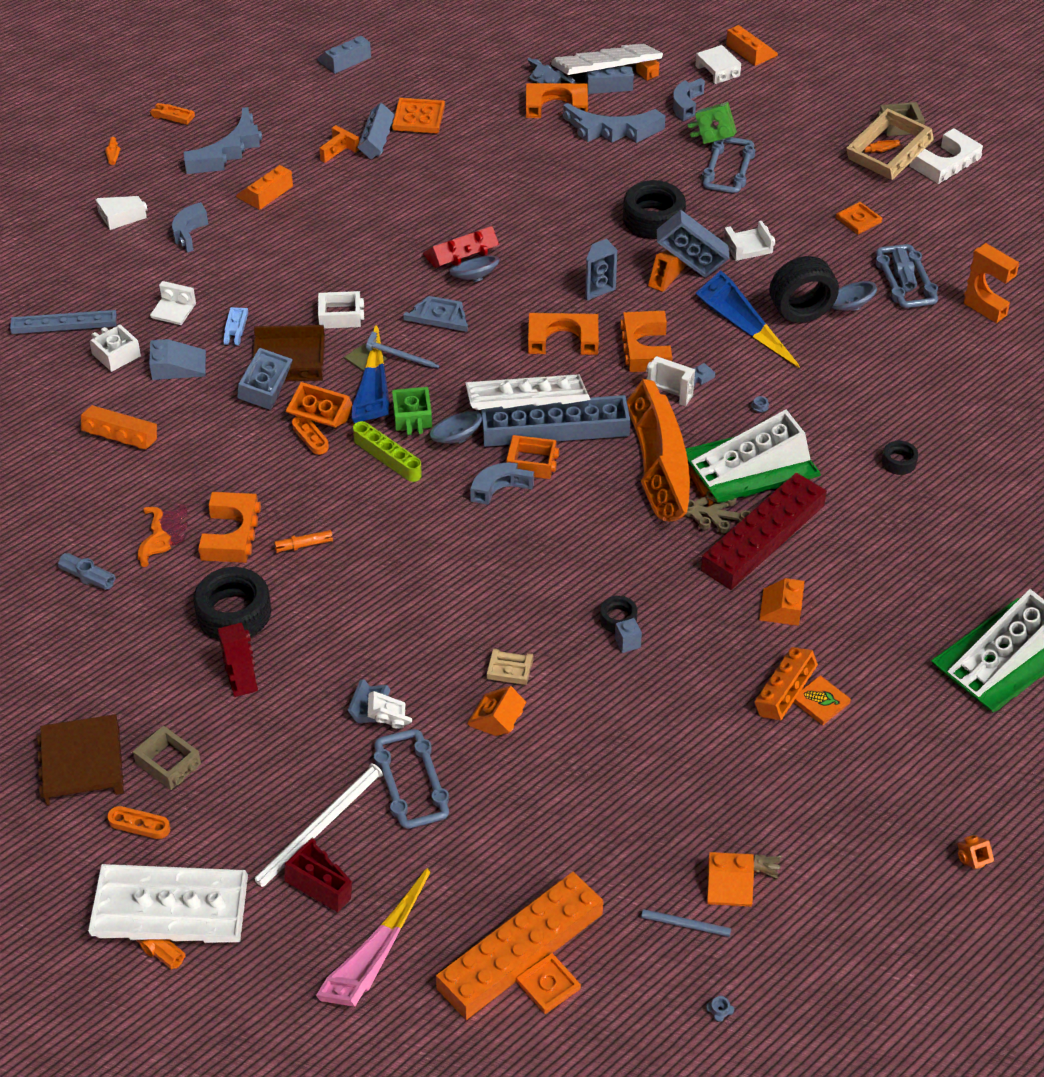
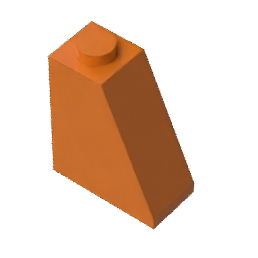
(665, 270)

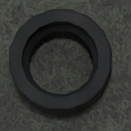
(900, 467)
(616, 602)

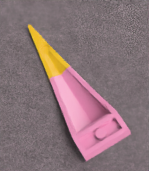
(358, 972)

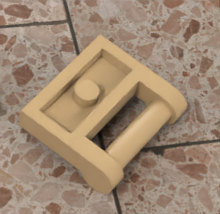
(507, 670)

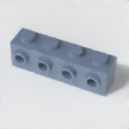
(376, 131)

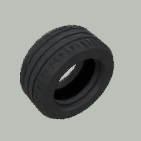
(647, 195)
(795, 274)
(227, 583)

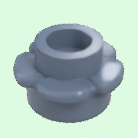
(760, 404)

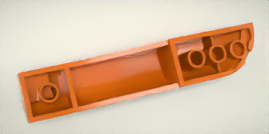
(663, 452)

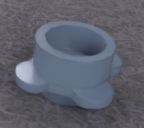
(722, 1002)

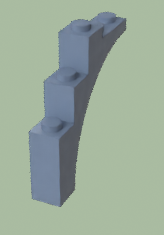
(613, 128)
(229, 148)

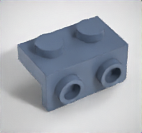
(359, 705)

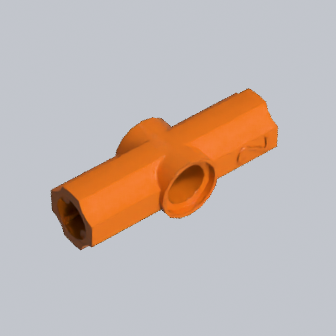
(164, 951)

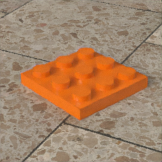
(418, 115)

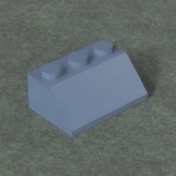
(346, 54)
(609, 80)
(600, 269)

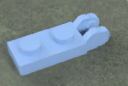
(235, 324)

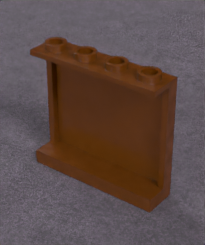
(301, 343)
(80, 757)

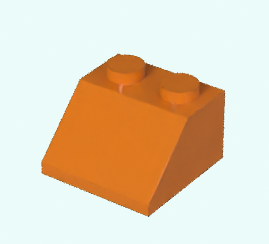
(782, 602)
(498, 711)
(730, 879)

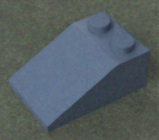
(176, 360)
(264, 378)

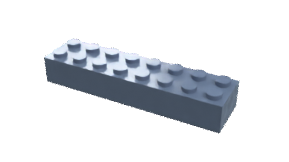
(557, 421)

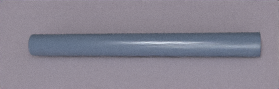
(684, 922)

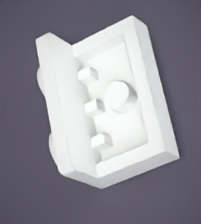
(387, 710)

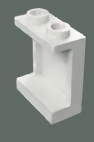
(719, 63)
(749, 242)
(672, 378)

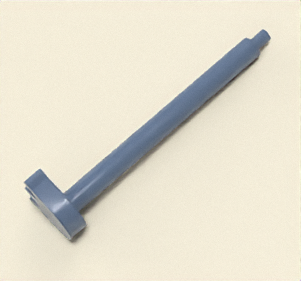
(371, 343)

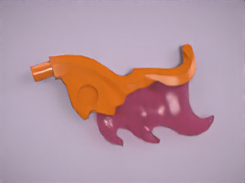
(165, 531)

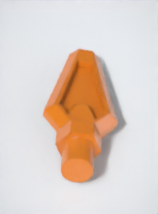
(881, 146)
(112, 151)

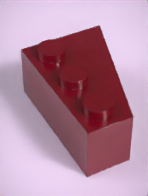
(238, 659)

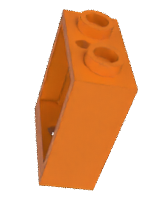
(534, 446)

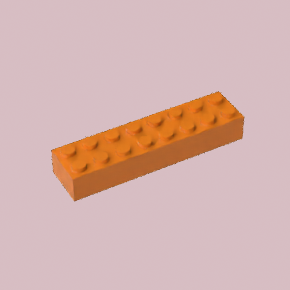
(519, 945)

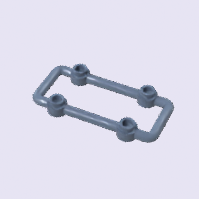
(739, 181)
(898, 293)
(399, 807)

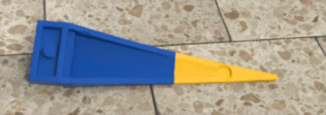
(728, 301)
(372, 396)

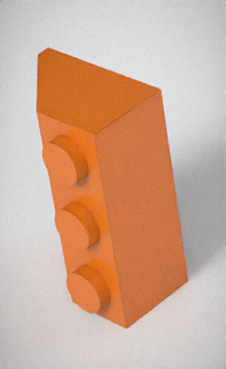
(749, 46)
(267, 187)
(320, 405)

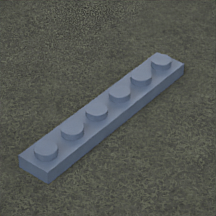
(64, 321)

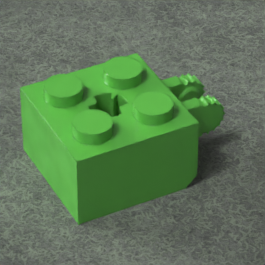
(709, 131)
(412, 409)

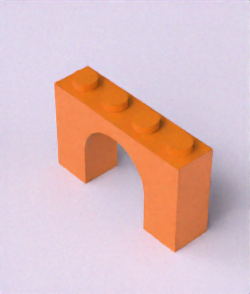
(540, 93)
(978, 294)
(544, 324)
(640, 325)
(235, 545)

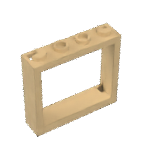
(923, 138)

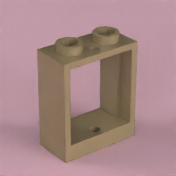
(909, 110)
(154, 745)

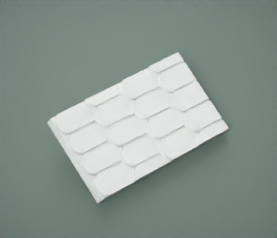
(606, 58)
(526, 391)
(169, 903)

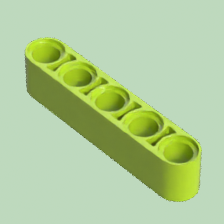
(387, 451)

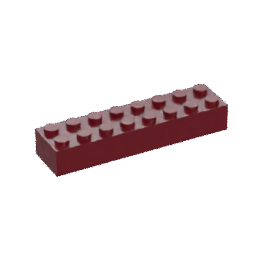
(763, 531)

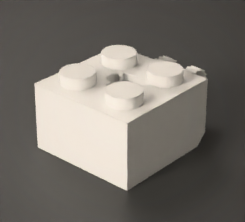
(114, 347)

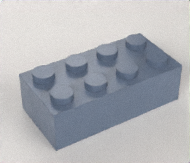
(692, 243)

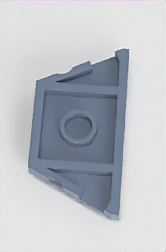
(439, 313)

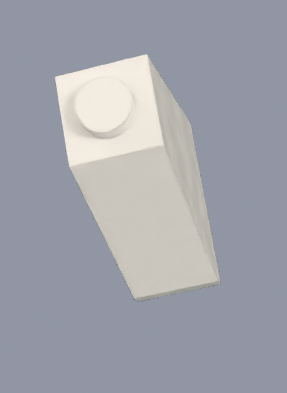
(121, 210)

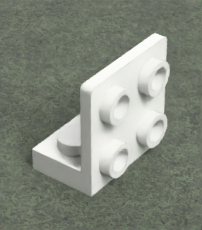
(175, 303)

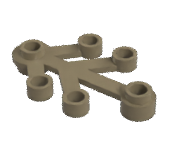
(713, 512)

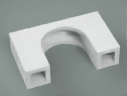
(939, 168)

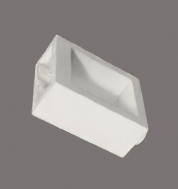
(340, 319)

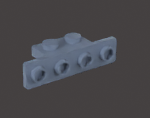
(546, 74)

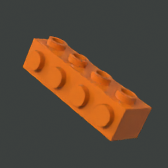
(118, 427)
(786, 683)

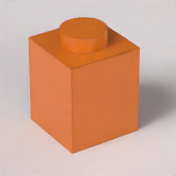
(648, 69)

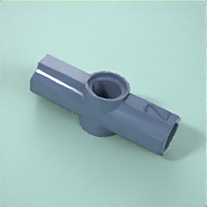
(904, 269)
(86, 571)

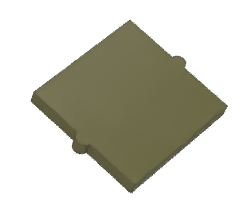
(359, 357)

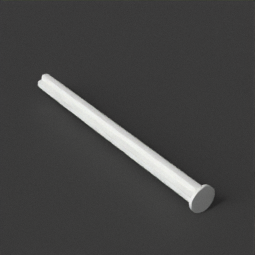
(319, 824)

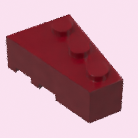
(318, 877)

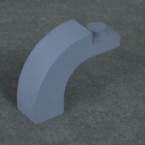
(683, 93)
(186, 221)
(497, 477)

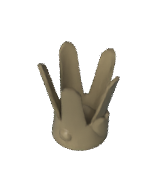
(767, 864)

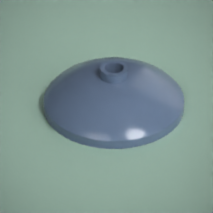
(475, 268)
(854, 296)
(456, 427)

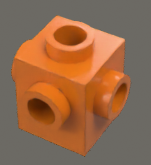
(975, 852)

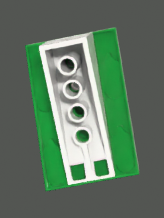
(753, 460)
(1000, 654)

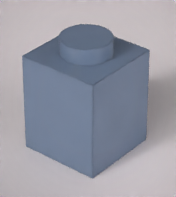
(628, 635)

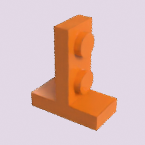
(340, 140)

